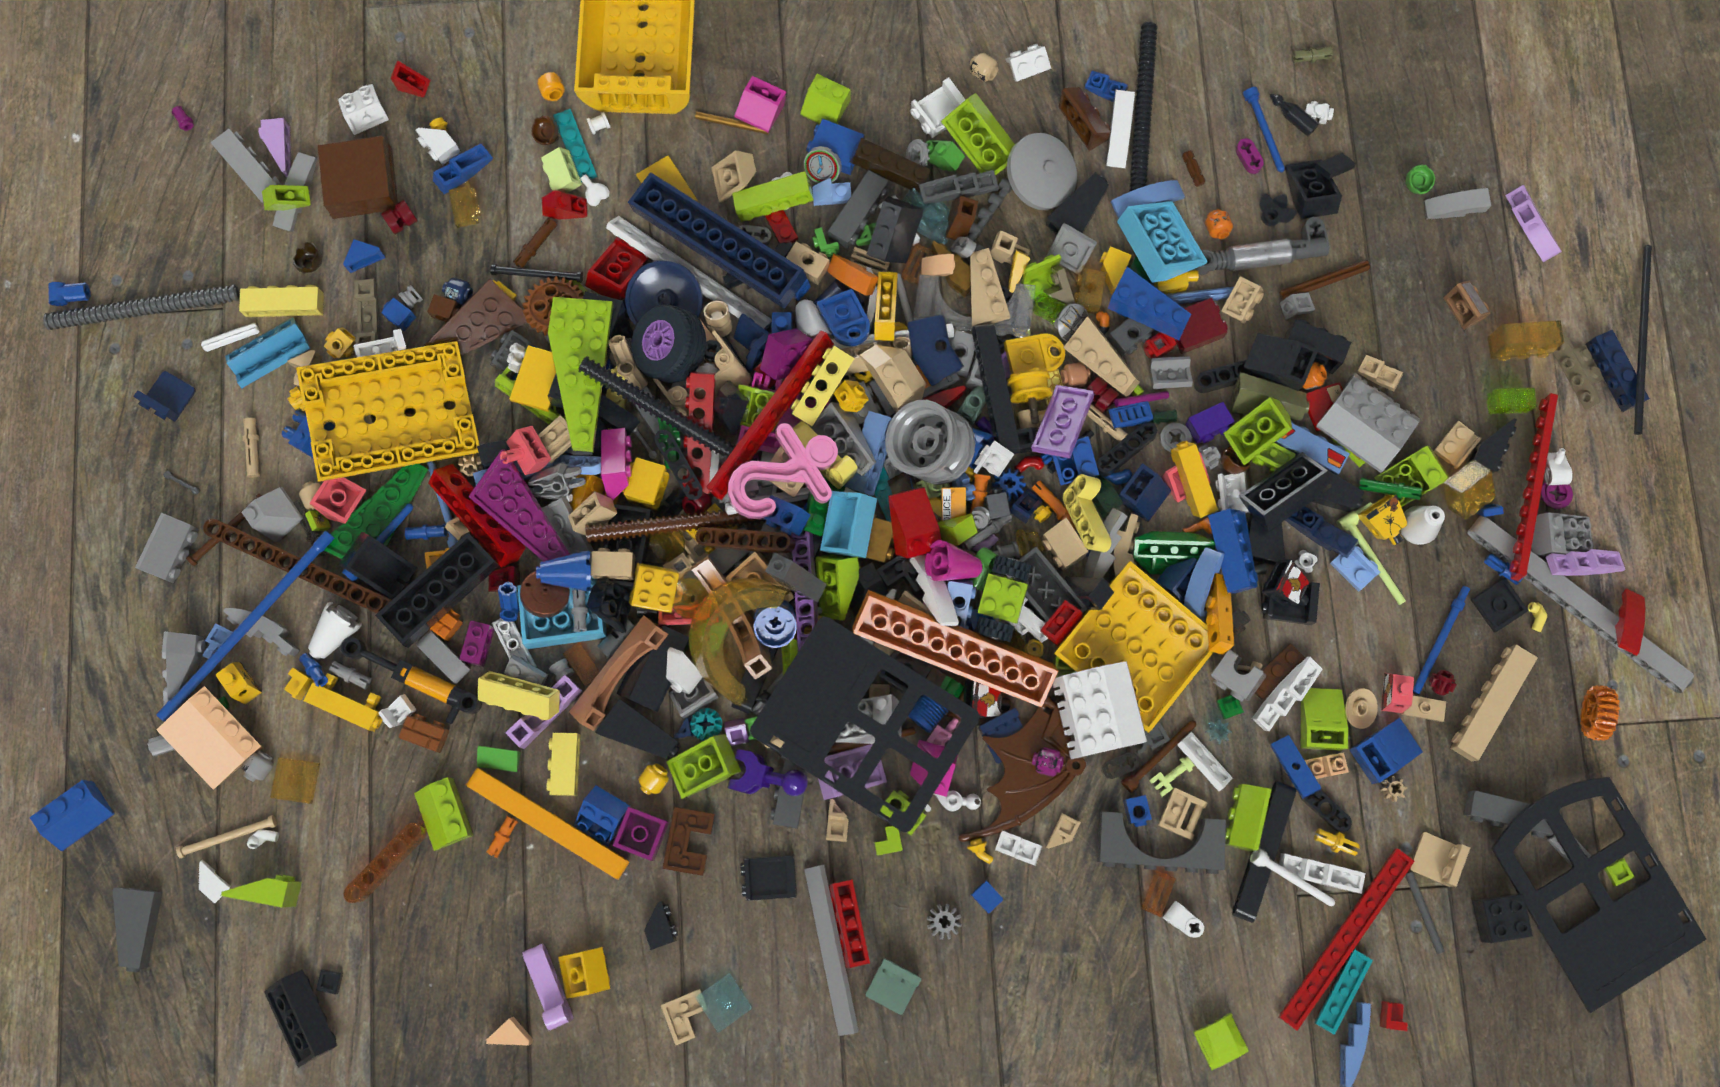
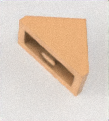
(510, 1034)

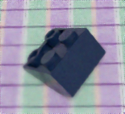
(1144, 492)

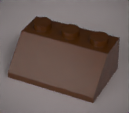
(1084, 117)

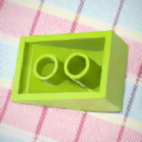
(841, 577)
(703, 765)
(276, 891)

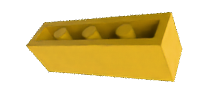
(886, 306)

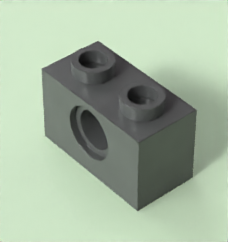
(1123, 343)

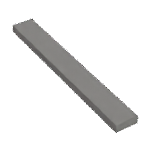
(831, 950)

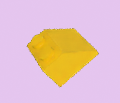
(584, 973)

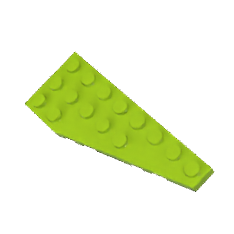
(577, 331)

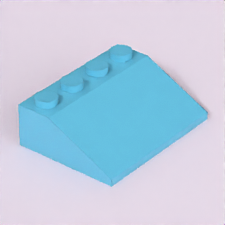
(1161, 240)
(559, 629)

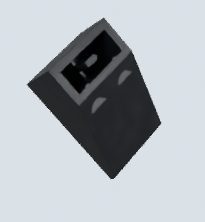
(1281, 360)

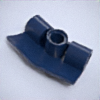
(933, 363)

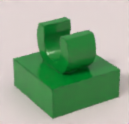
(1229, 707)

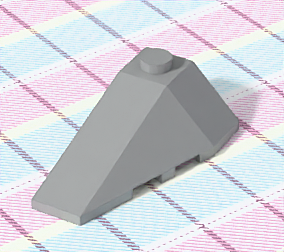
(846, 433)

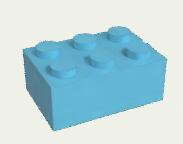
(848, 524)

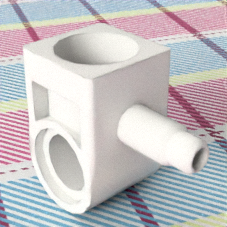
(1557, 469)

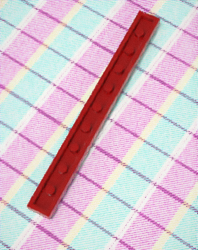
(771, 413)
(1534, 486)
(1346, 939)

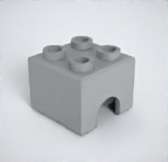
(1241, 685)

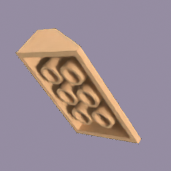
(208, 737)

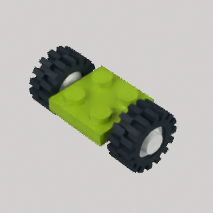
(1003, 598)

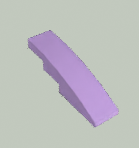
(1585, 563)

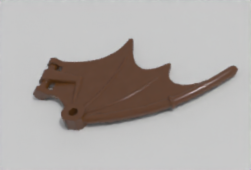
(1022, 789)

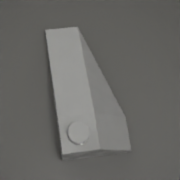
(182, 658)

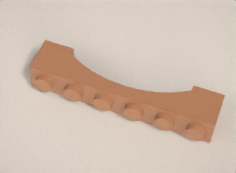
(591, 705)

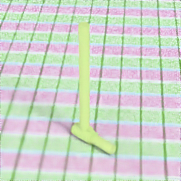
(1349, 523)

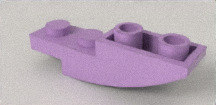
(1533, 223)

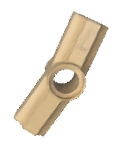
(622, 355)

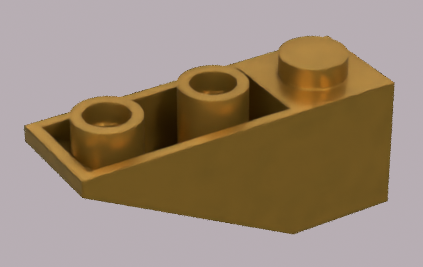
(961, 276)

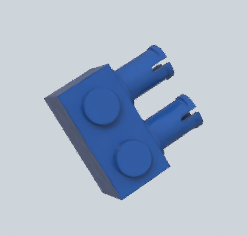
(301, 437)

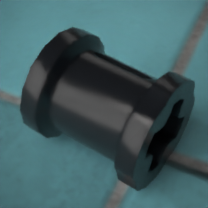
(714, 345)

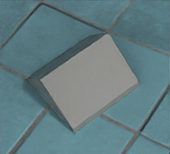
(690, 703)

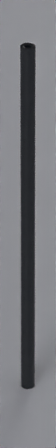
(1642, 344)

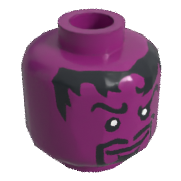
(1048, 761)

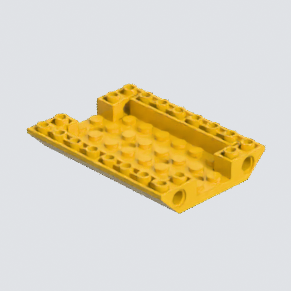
(385, 388)

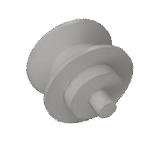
(981, 516)

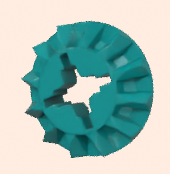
(712, 717)

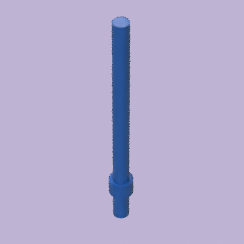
(1457, 606)

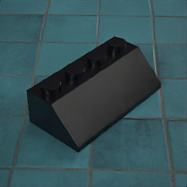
(1286, 491)
(300, 1018)

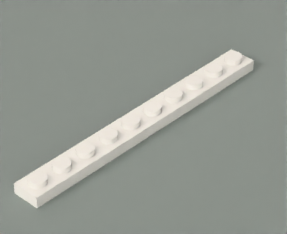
(709, 287)

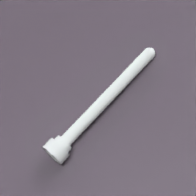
(1261, 858)

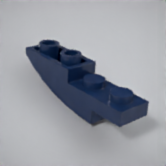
(1322, 532)

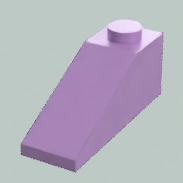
(277, 139)

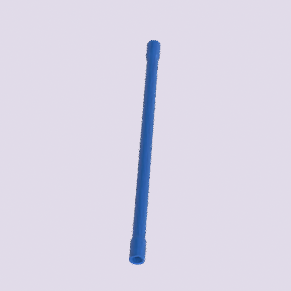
(173, 704)

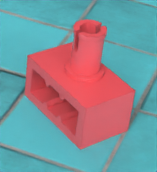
(526, 450)

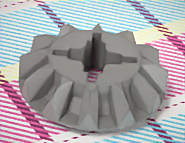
(912, 152)
(1174, 429)

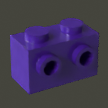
(1210, 423)

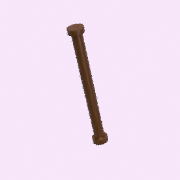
(212, 542)

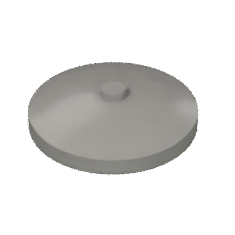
(1041, 171)

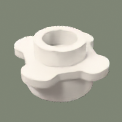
(1311, 560)

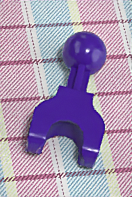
(760, 775)

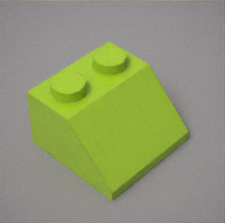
(825, 100)

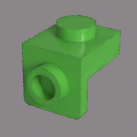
(820, 243)

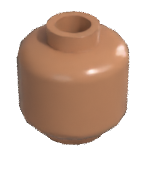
(1075, 375)

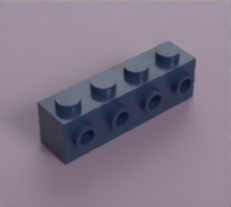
(1615, 369)

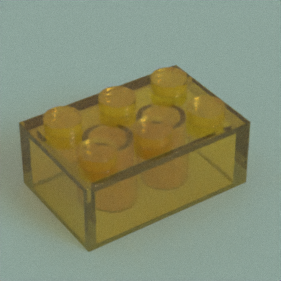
(1525, 340)

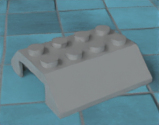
(1368, 423)

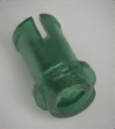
(1164, 416)

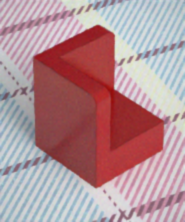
(1392, 1016)

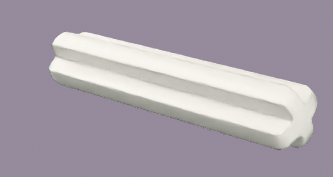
(230, 337)

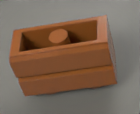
(424, 733)

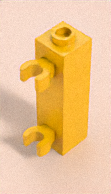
(1194, 479)
(344, 707)

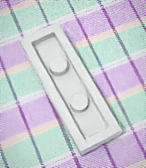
(1205, 761)

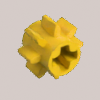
(296, 399)

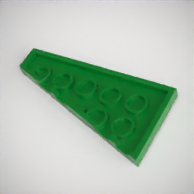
(379, 510)

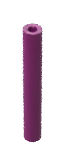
(1141, 398)

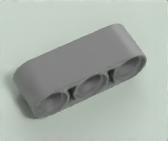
(443, 656)

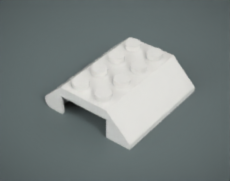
(1100, 709)

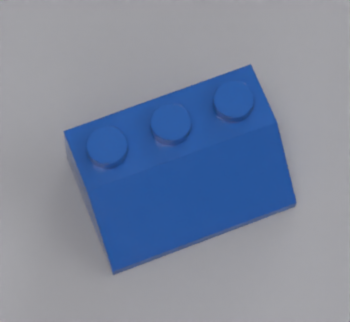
(72, 815)

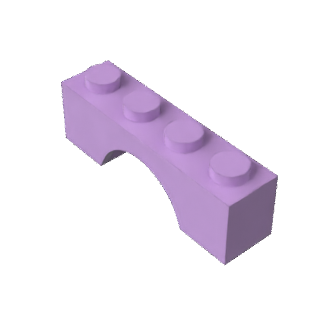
(529, 726)

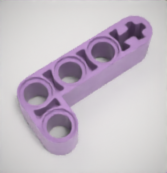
(548, 987)

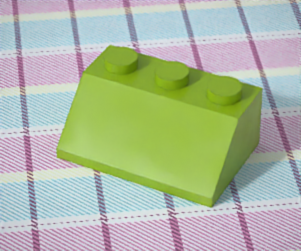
(1259, 429)
(443, 813)
(1247, 817)

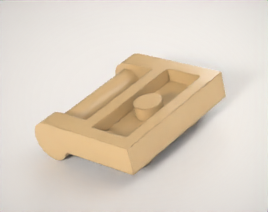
(1176, 811)

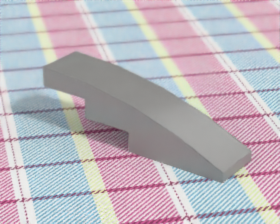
(299, 175)
(1099, 562)

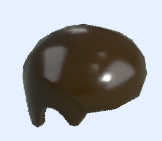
(307, 258)

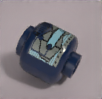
(457, 290)

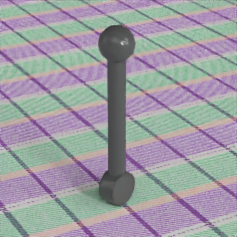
(168, 475)

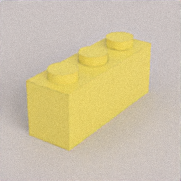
(564, 764)

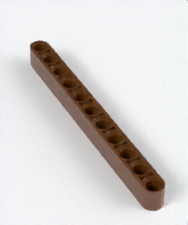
(277, 559)

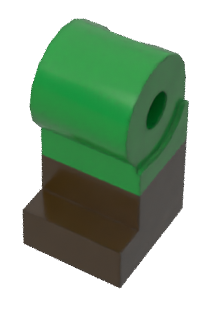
(945, 682)

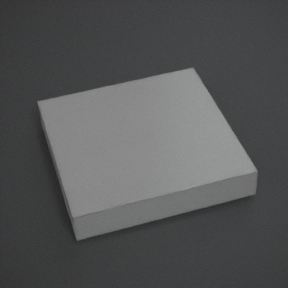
(1073, 248)

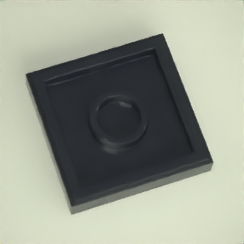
(1499, 605)

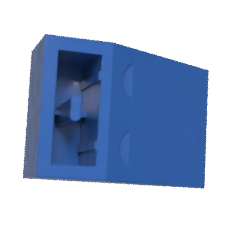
(1386, 751)

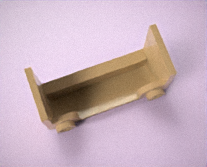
(730, 370)

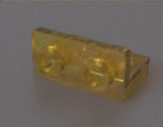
(464, 205)

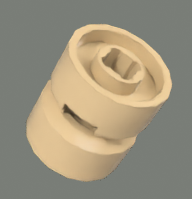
(718, 318)

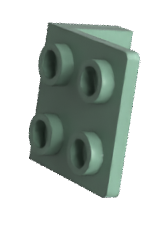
(893, 986)

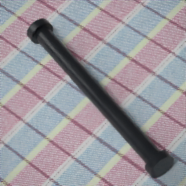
(536, 273)

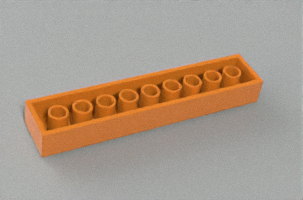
(954, 648)

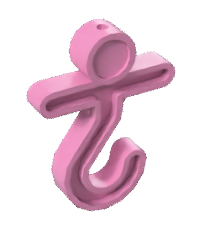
(801, 467)

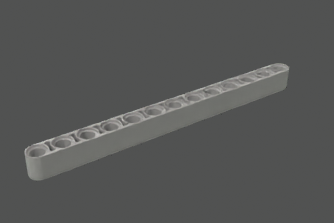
(1581, 605)

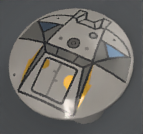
(1070, 320)

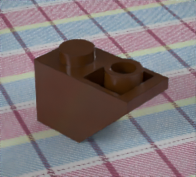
(961, 217)

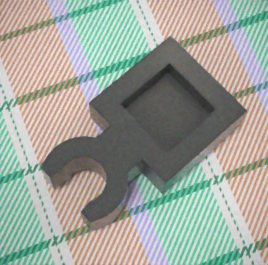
(1155, 738)

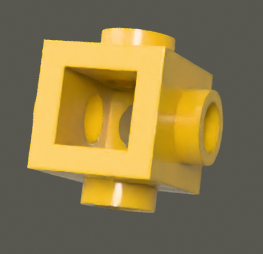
(340, 343)
(851, 396)

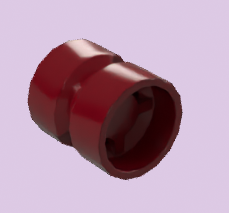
(399, 217)
(1103, 396)

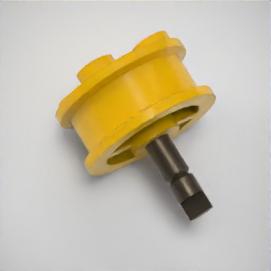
(1030, 388)

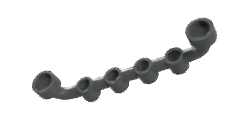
(986, 214)

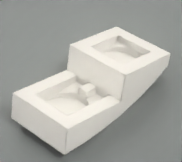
(1018, 848)

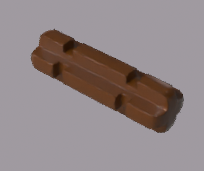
(1193, 168)

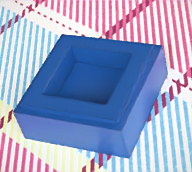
(1490, 510)

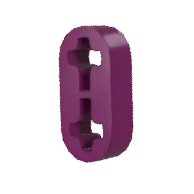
(1247, 157)

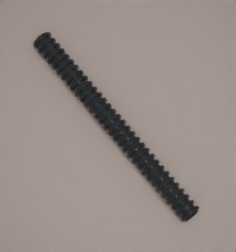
(1143, 106)
(657, 408)

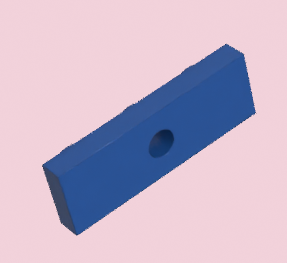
(1289, 755)

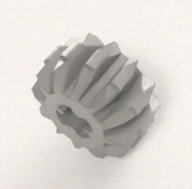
(938, 926)

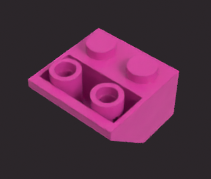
(760, 104)

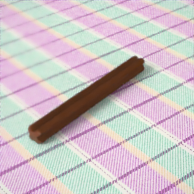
(1326, 279)

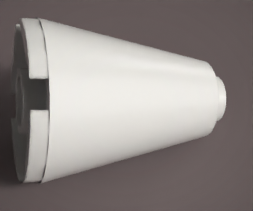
(810, 319)
(1422, 524)
(332, 629)

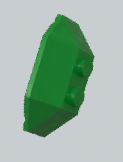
(1163, 549)

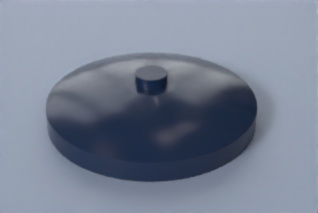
(662, 284)

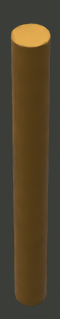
(727, 121)

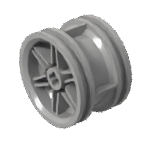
(930, 436)

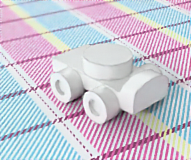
(1320, 111)
(515, 357)

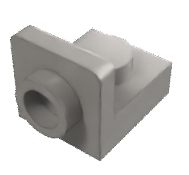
(1296, 305)

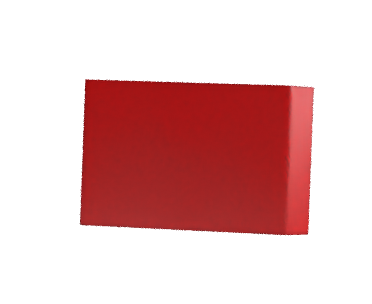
(409, 80)

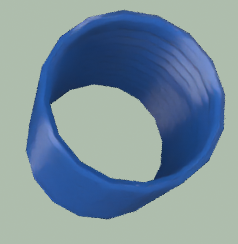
(924, 706)

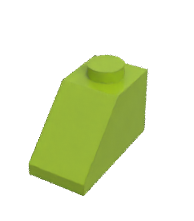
(285, 197)

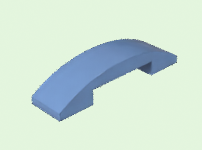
(1149, 194)
(1201, 581)

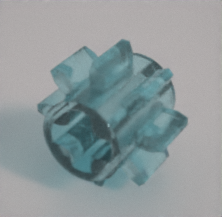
(1215, 736)

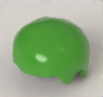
(1420, 179)

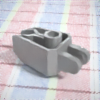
(556, 481)

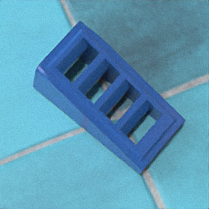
(1142, 411)

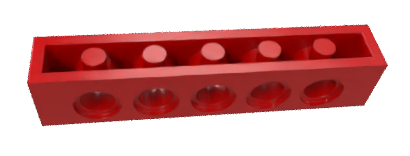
(707, 382)
(455, 492)

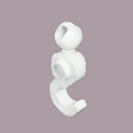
(955, 801)

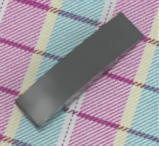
(954, 187)

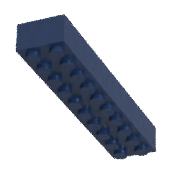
(717, 240)

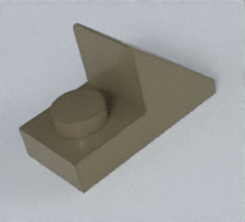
(1062, 288)

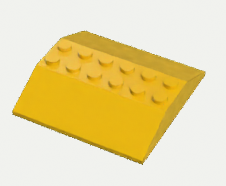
(1150, 632)

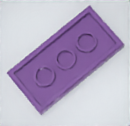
(1063, 421)

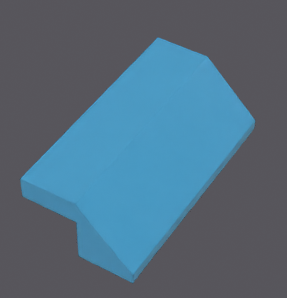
(267, 352)

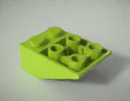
(1417, 470)
(1324, 720)

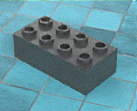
(1046, 587)

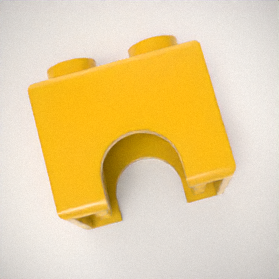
(646, 484)
(654, 587)

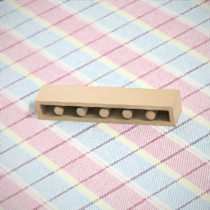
(1493, 703)

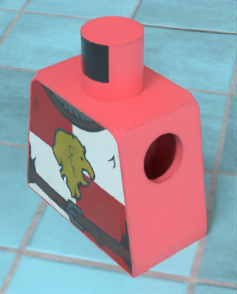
(1397, 691)

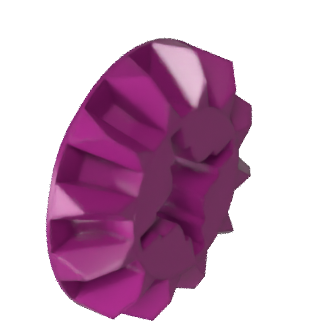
(1559, 502)

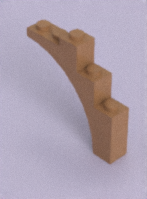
(753, 653)

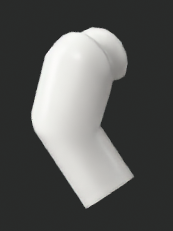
(260, 837)

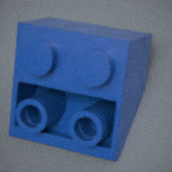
(1081, 462)
(601, 815)

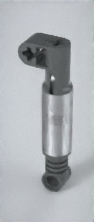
(1270, 252)

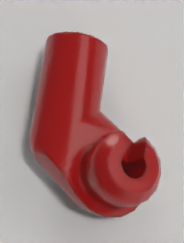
(1029, 461)

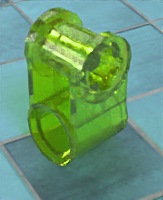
(1052, 310)

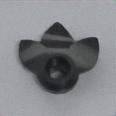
(1277, 209)

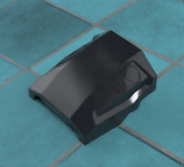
(610, 603)

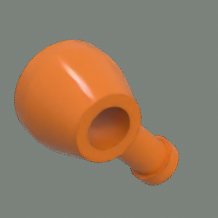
(1202, 524)

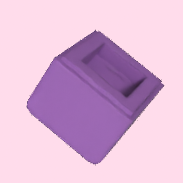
(736, 732)

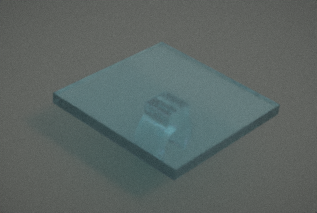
(723, 1002)

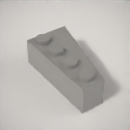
(244, 162)

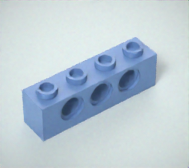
(965, 589)

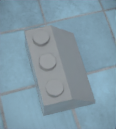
(167, 548)

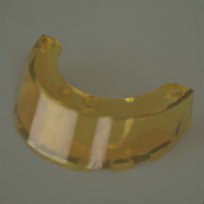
(712, 622)

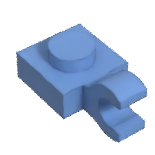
(216, 638)

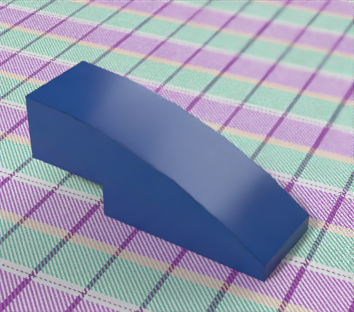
(461, 168)

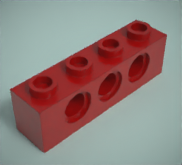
(849, 924)

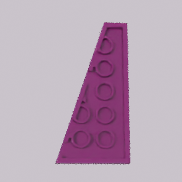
(513, 505)

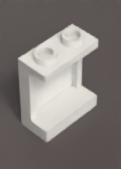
(936, 107)

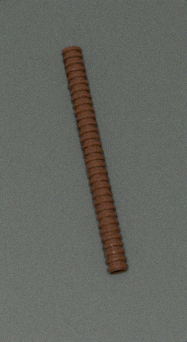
(665, 525)

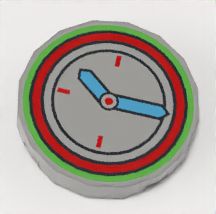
(822, 164)

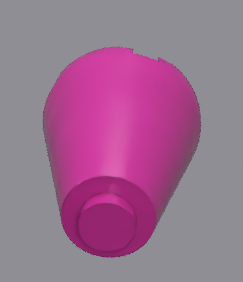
(951, 563)

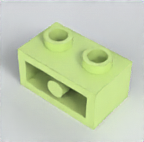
(561, 170)

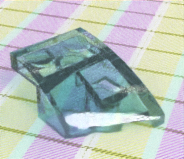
(934, 218)

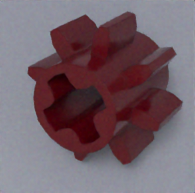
(1443, 682)

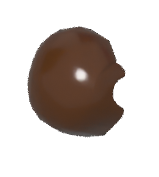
(545, 130)
(1231, 462)

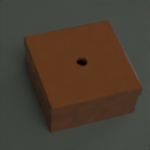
(357, 177)

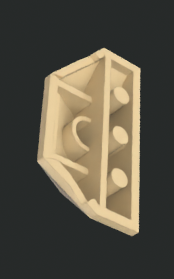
(894, 375)

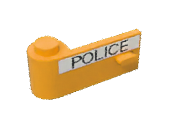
(953, 503)

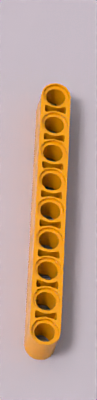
(547, 823)

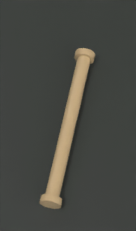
(183, 851)

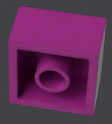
(783, 352)
(640, 834)

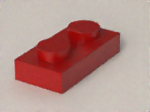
(781, 227)

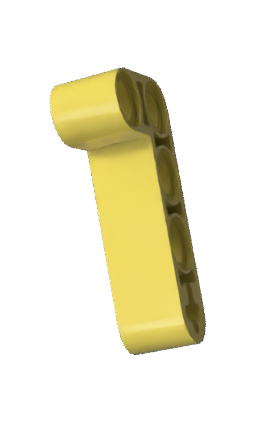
(841, 470)
(1083, 513)

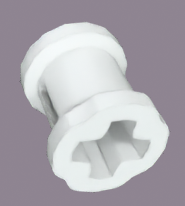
(598, 123)

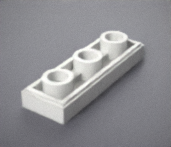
(509, 633)

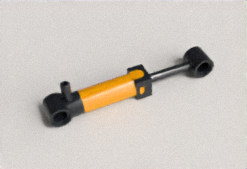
(418, 679)

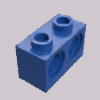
(784, 514)

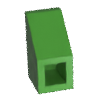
(944, 155)

